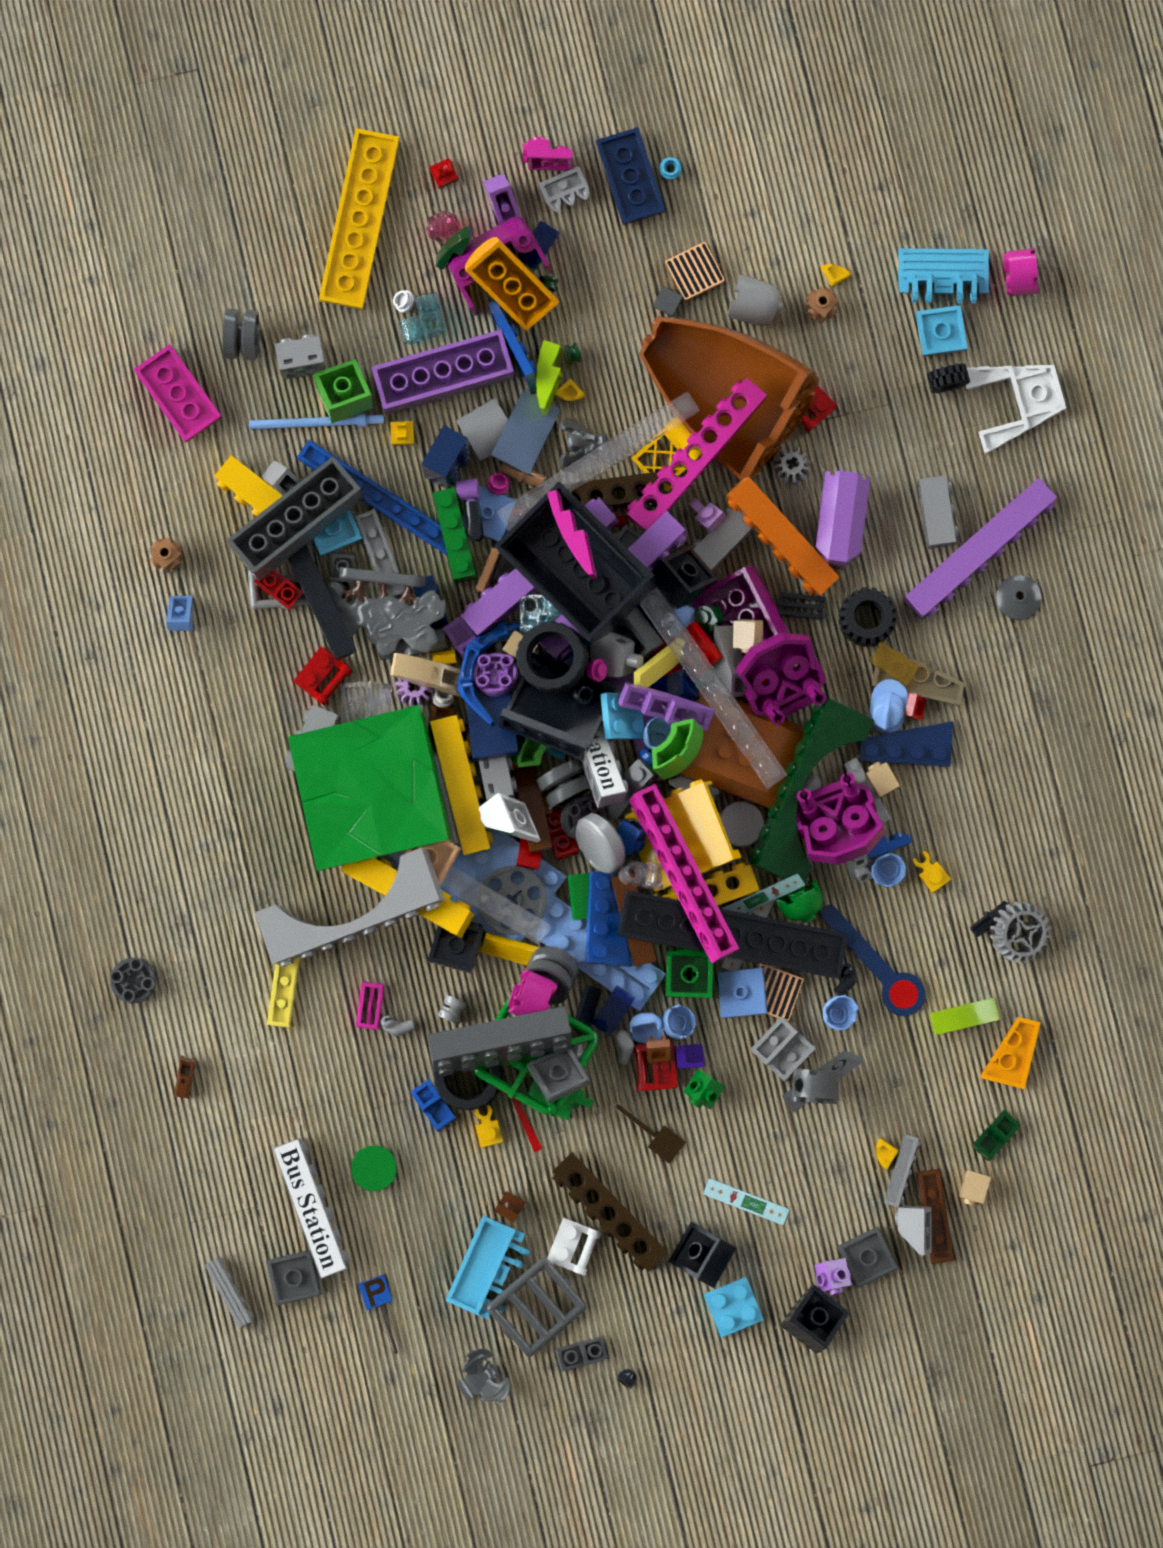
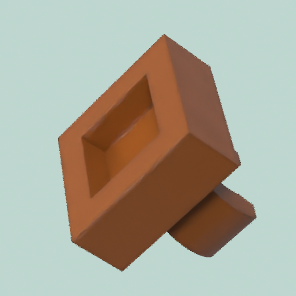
(658, 1050)

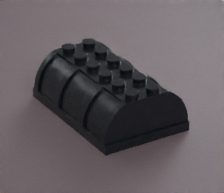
(549, 565)

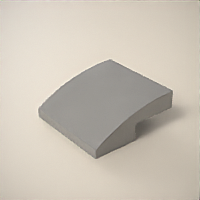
(483, 427)
(783, 1049)

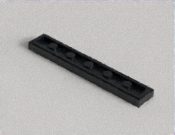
(321, 604)

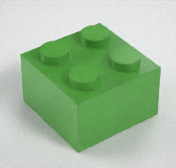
(343, 391)

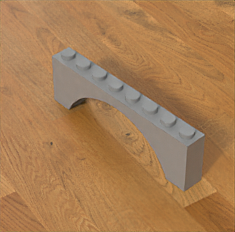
(412, 891)

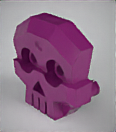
(786, 687)
(834, 810)

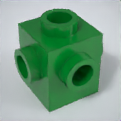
(703, 1090)

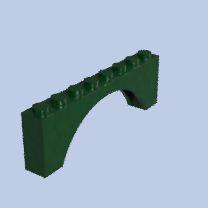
(779, 844)

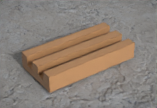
(488, 571)

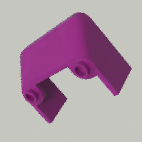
(511, 232)

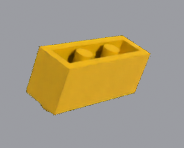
(246, 486)

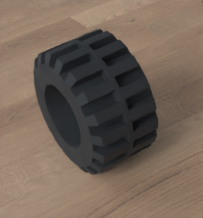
(877, 600)

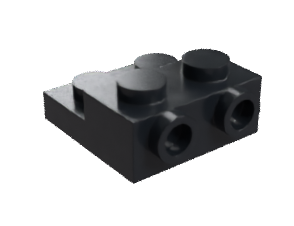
(457, 952)

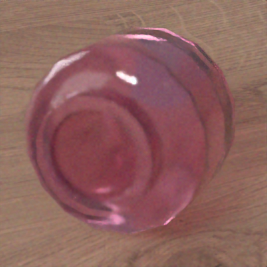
(442, 226)

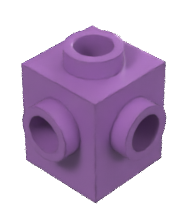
(833, 1276)

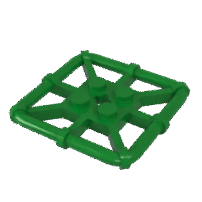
(512, 1091)

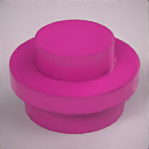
(498, 484)
(596, 670)

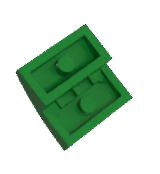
(579, 895)

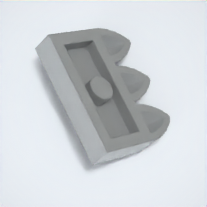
(564, 188)

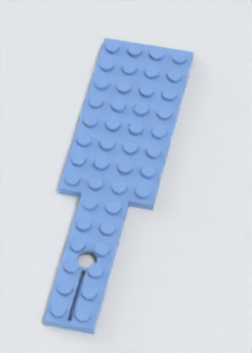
(564, 932)

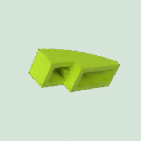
(548, 375)
(964, 1016)

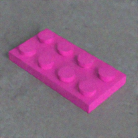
(177, 393)

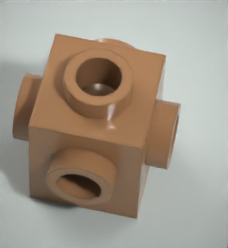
(818, 311)
(169, 562)

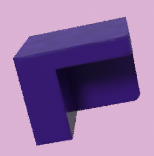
(689, 1056)

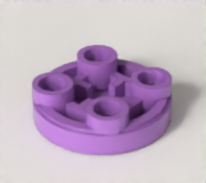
(495, 674)

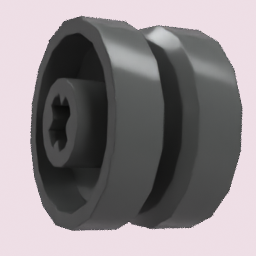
(241, 335)
(564, 781)
(556, 966)

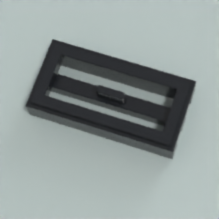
(820, 607)

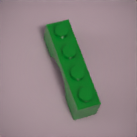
(454, 535)

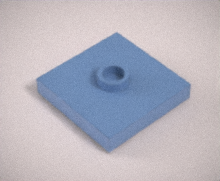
(489, 504)
(742, 993)

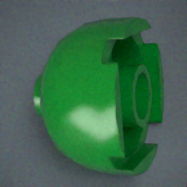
(802, 903)

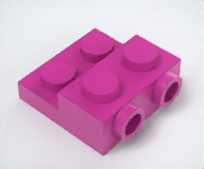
(540, 156)

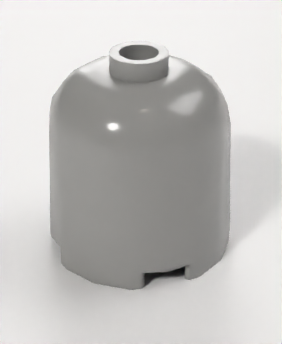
(755, 302)

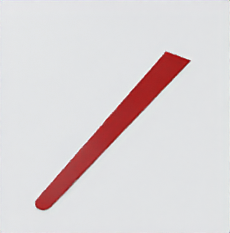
(527, 1127)

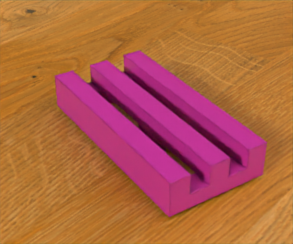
(370, 1005)

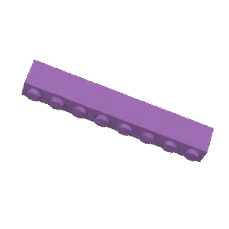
(980, 548)
(648, 549)
(505, 597)

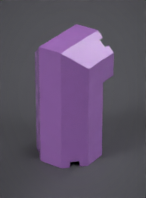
(842, 518)

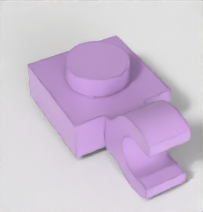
(709, 516)

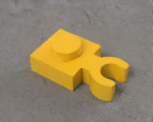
(932, 875)
(488, 1131)

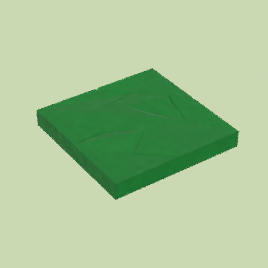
(369, 788)

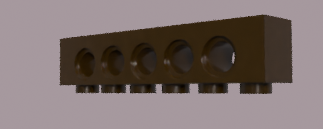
(609, 485)
(654, 1250)

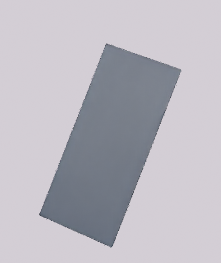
(525, 433)

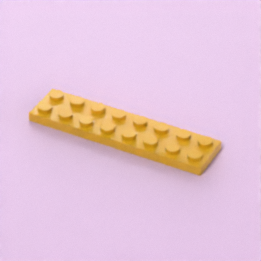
(359, 219)

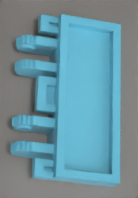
(943, 270)
(484, 1266)

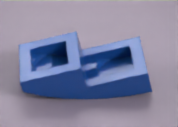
(433, 1105)

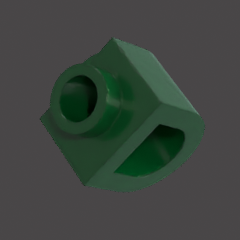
(708, 617)

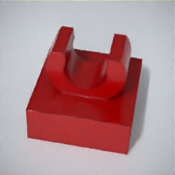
(443, 173)
(915, 707)

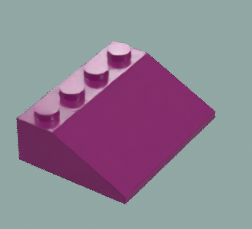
(743, 597)

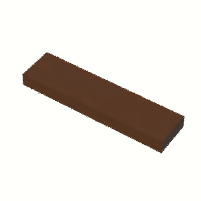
(531, 795)
(641, 951)
(933, 1196)

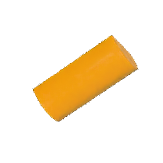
(510, 283)

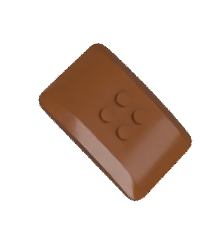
(728, 768)

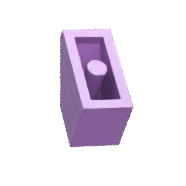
(501, 198)

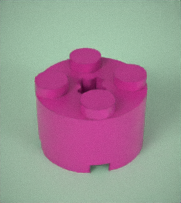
(1022, 272)
(531, 994)

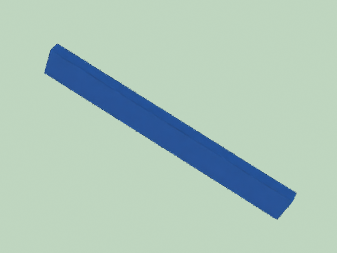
(381, 499)

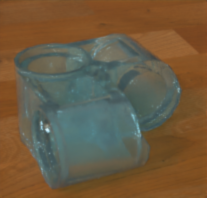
(415, 328)
(533, 617)

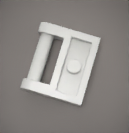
(566, 1243)

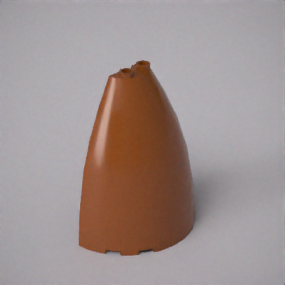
(708, 363)

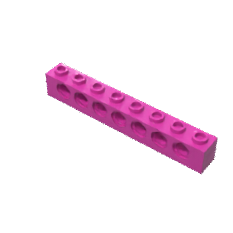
(743, 390)
(683, 874)

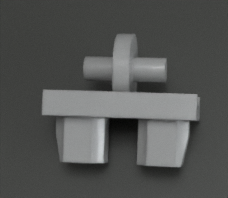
(860, 868)

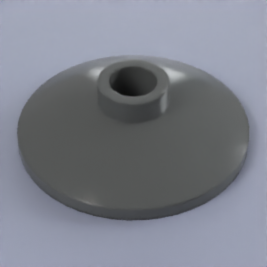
(1010, 605)

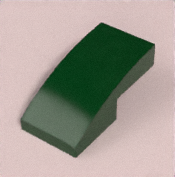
(456, 244)
(996, 1135)

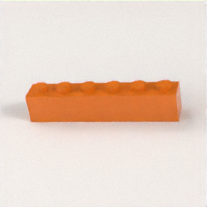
(781, 536)

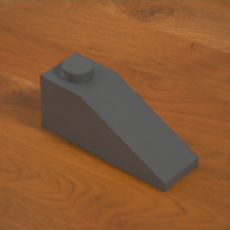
(638, 778)

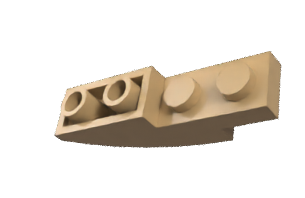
(426, 673)

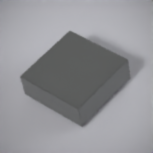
(667, 301)

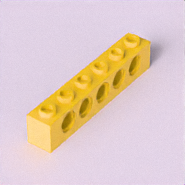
(746, 880)

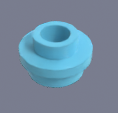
(670, 161)

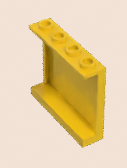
(699, 826)

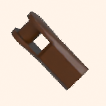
(183, 1081)

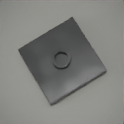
(558, 1074)
(867, 1257)
(293, 1277)

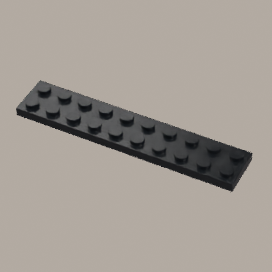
(758, 938)

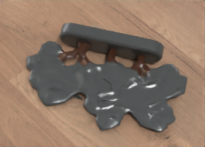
(388, 617)

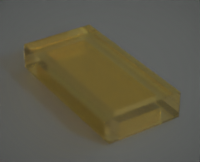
(894, 664)

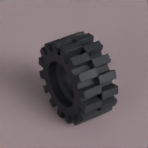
(948, 378)

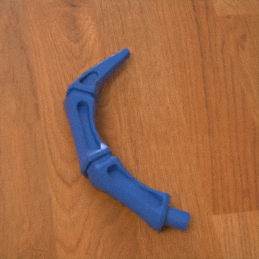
(475, 649)

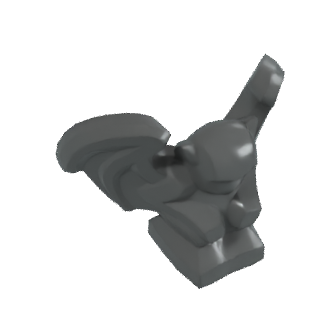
(578, 442)
(480, 1378)

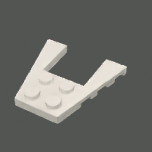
(1036, 395)

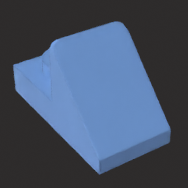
(180, 613)

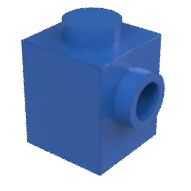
(632, 836)

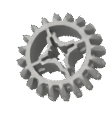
(1029, 944)

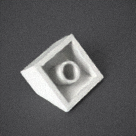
(509, 817)

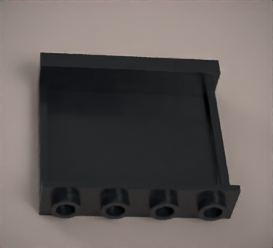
(552, 717)

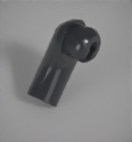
(848, 980)

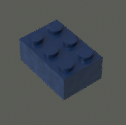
(446, 458)

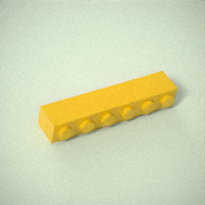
(460, 783)
(380, 877)

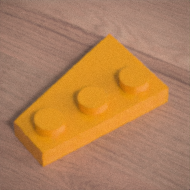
(1014, 1055)

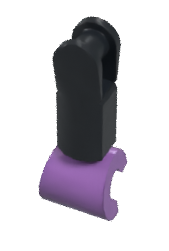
(468, 492)

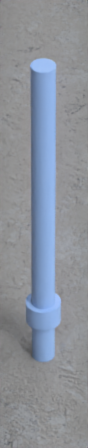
(360, 420)

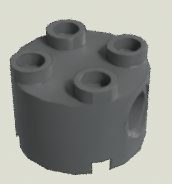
(815, 1086)

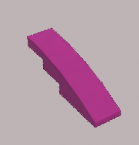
(576, 540)

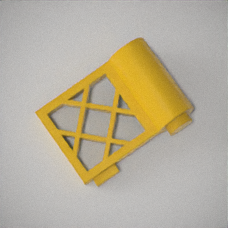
(678, 437)

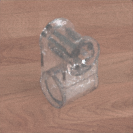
(646, 875)

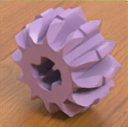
(414, 695)

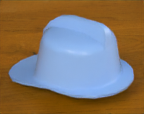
(888, 706)

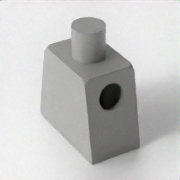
(617, 654)

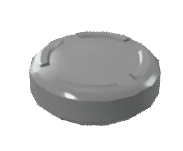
(600, 843)

